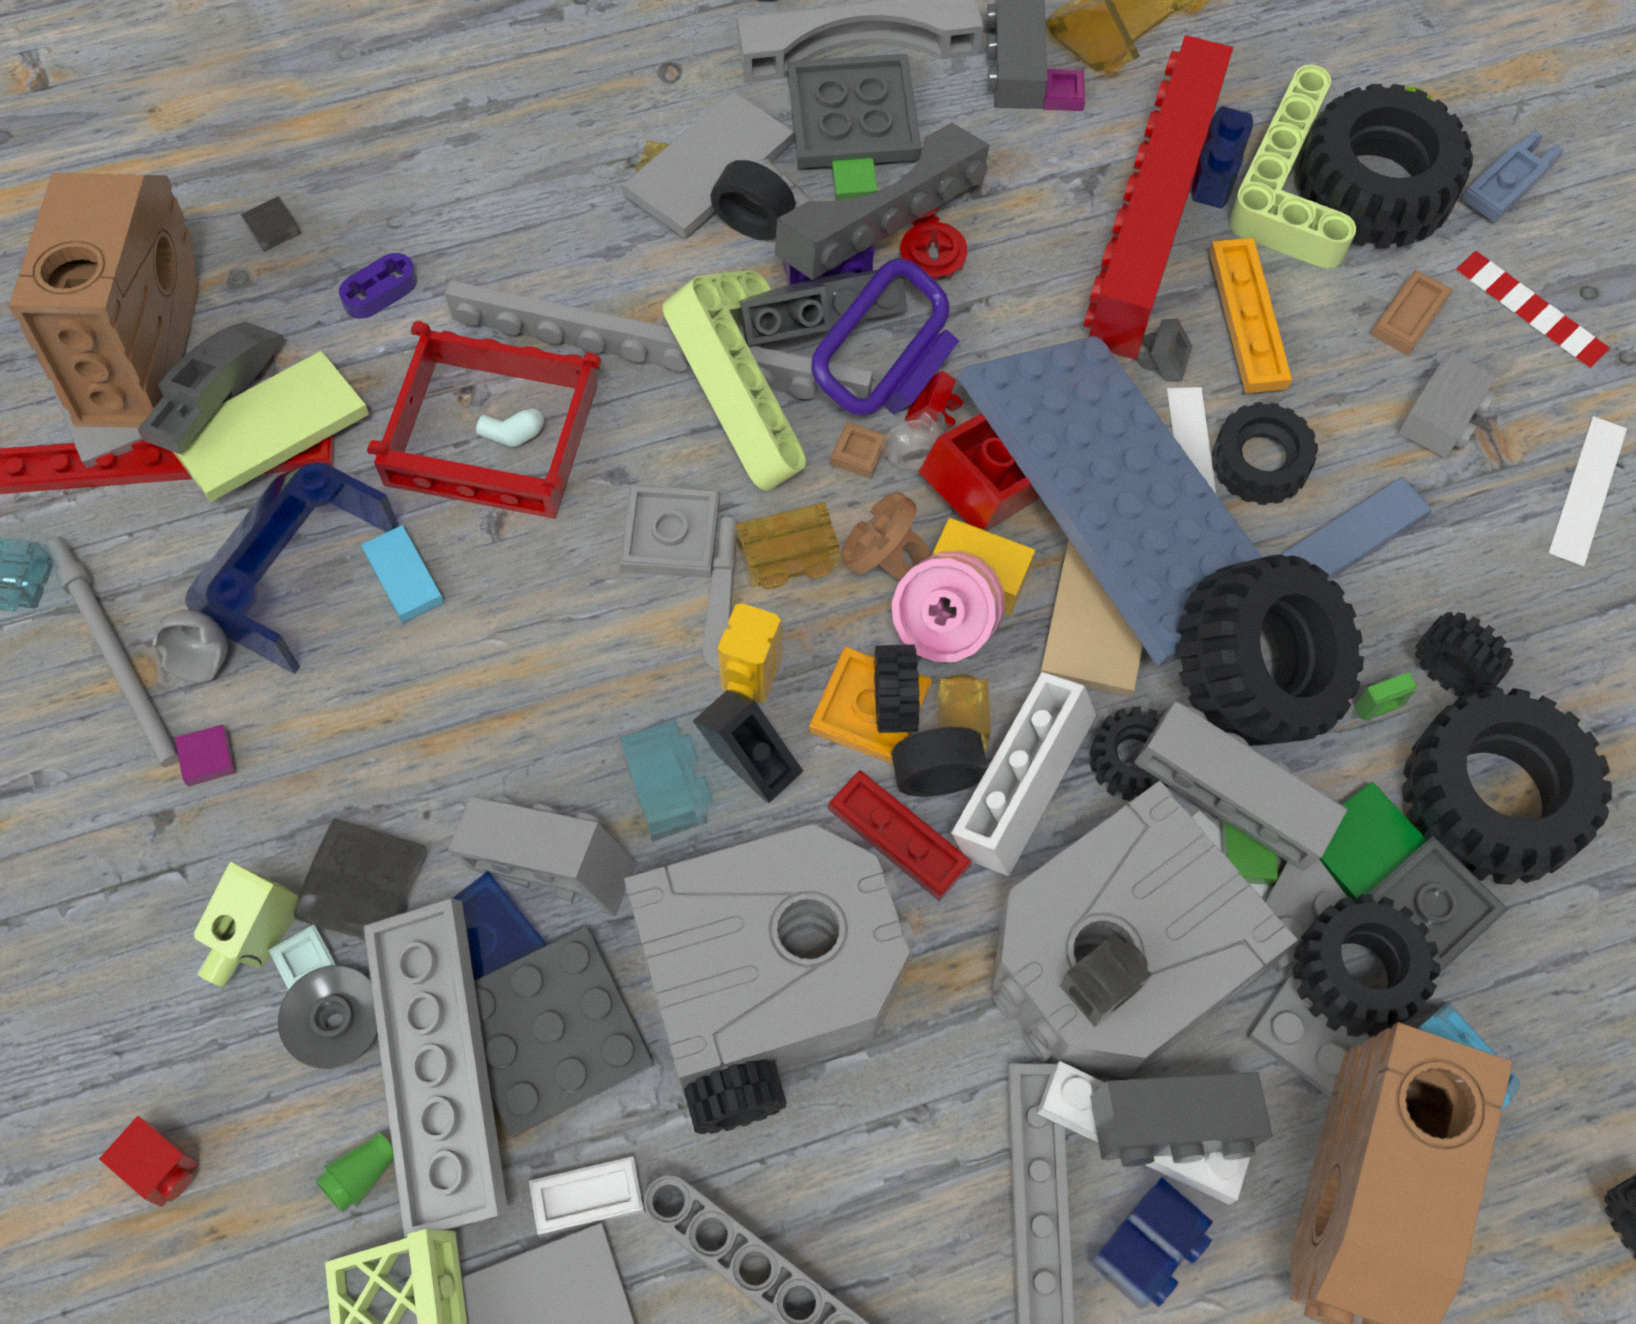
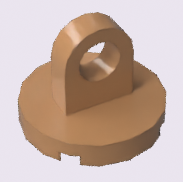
(884, 539)

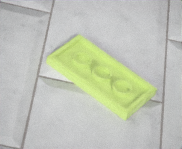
(271, 425)

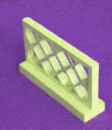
(431, 1291)

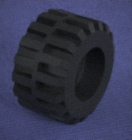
(1387, 934)

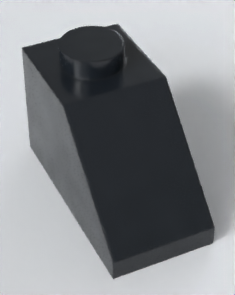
(748, 744)

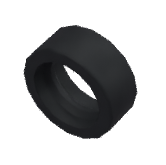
(759, 184)
(939, 761)

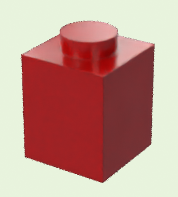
(150, 1162)

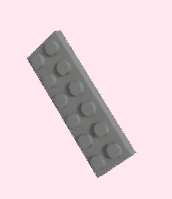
(435, 1070)

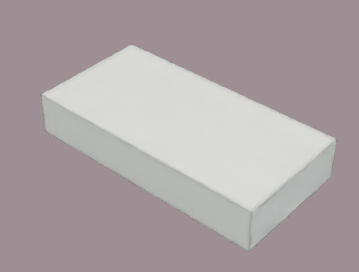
(586, 1196)

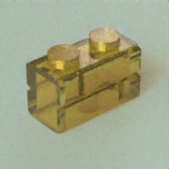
(788, 546)

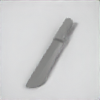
(721, 591)

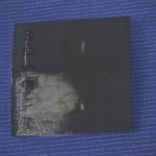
(358, 879)

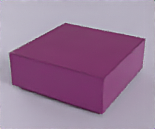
(1064, 90)
(205, 755)

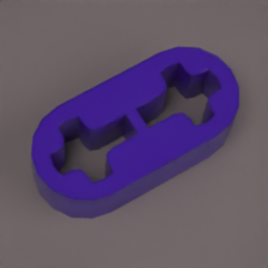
(378, 285)

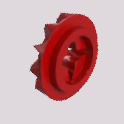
(949, 244)

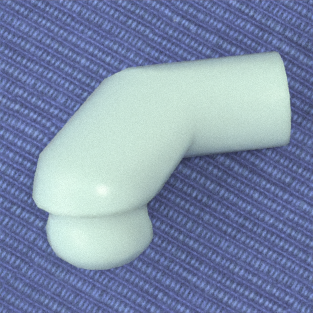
(513, 430)

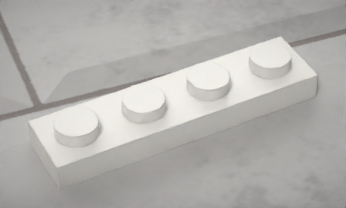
(1069, 1104)

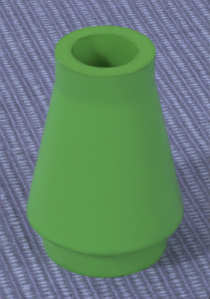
(356, 1172)

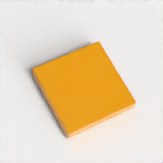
(848, 708)

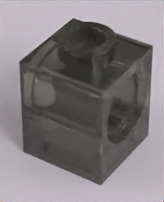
(1106, 978)

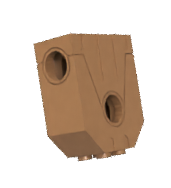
(107, 293)
(1397, 1180)

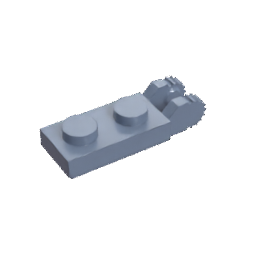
(1510, 177)

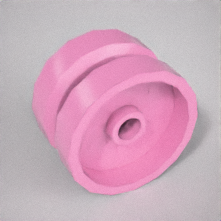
(926, 622)

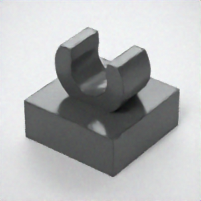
(1169, 350)

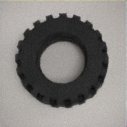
(1397, 127)
(1313, 643)
(1541, 742)

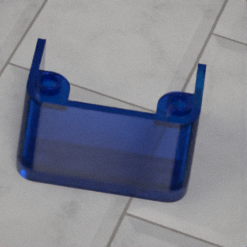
(229, 580)

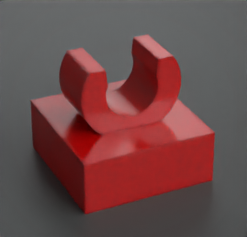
(935, 398)

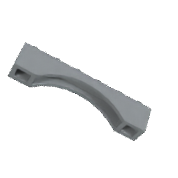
(930, 26)

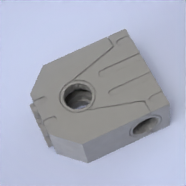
(1168, 893)
(720, 962)

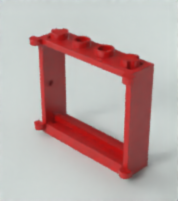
(473, 482)

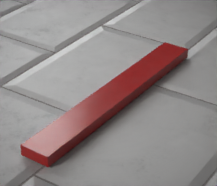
(61, 466)

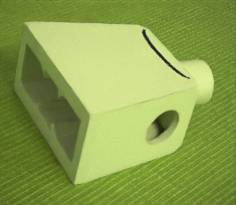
(243, 922)

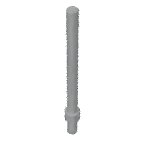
(76, 582)

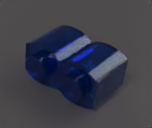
(1221, 157)
(1153, 1244)

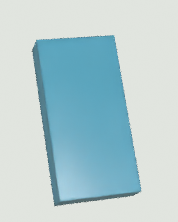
(402, 573)

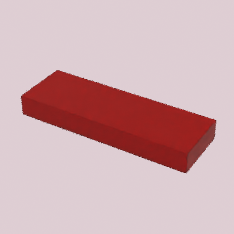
(899, 835)

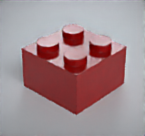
(977, 474)

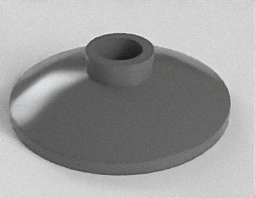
(310, 1005)

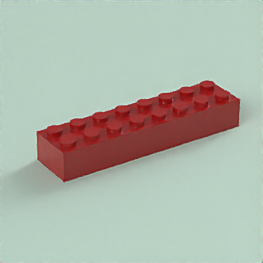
(1156, 196)

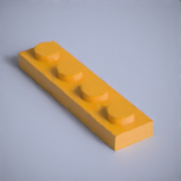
(1250, 315)

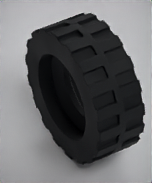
(1270, 422)

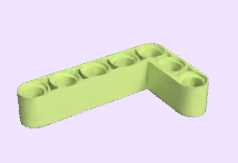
(1281, 218)
(706, 325)

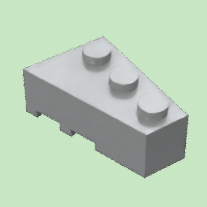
(543, 849)

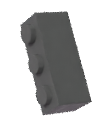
(1017, 53)
(1180, 1118)

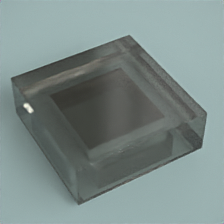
(271, 223)

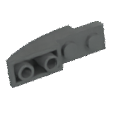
(813, 306)
(203, 379)

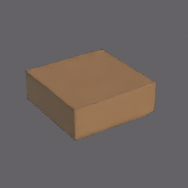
(858, 450)

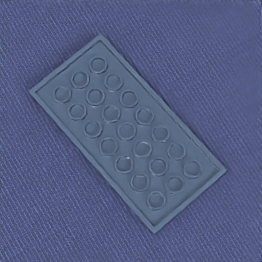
(1111, 480)

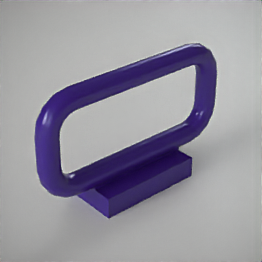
(914, 365)

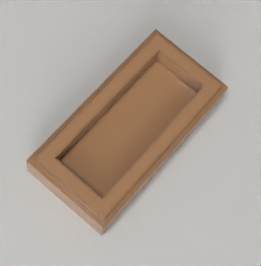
(1411, 312)

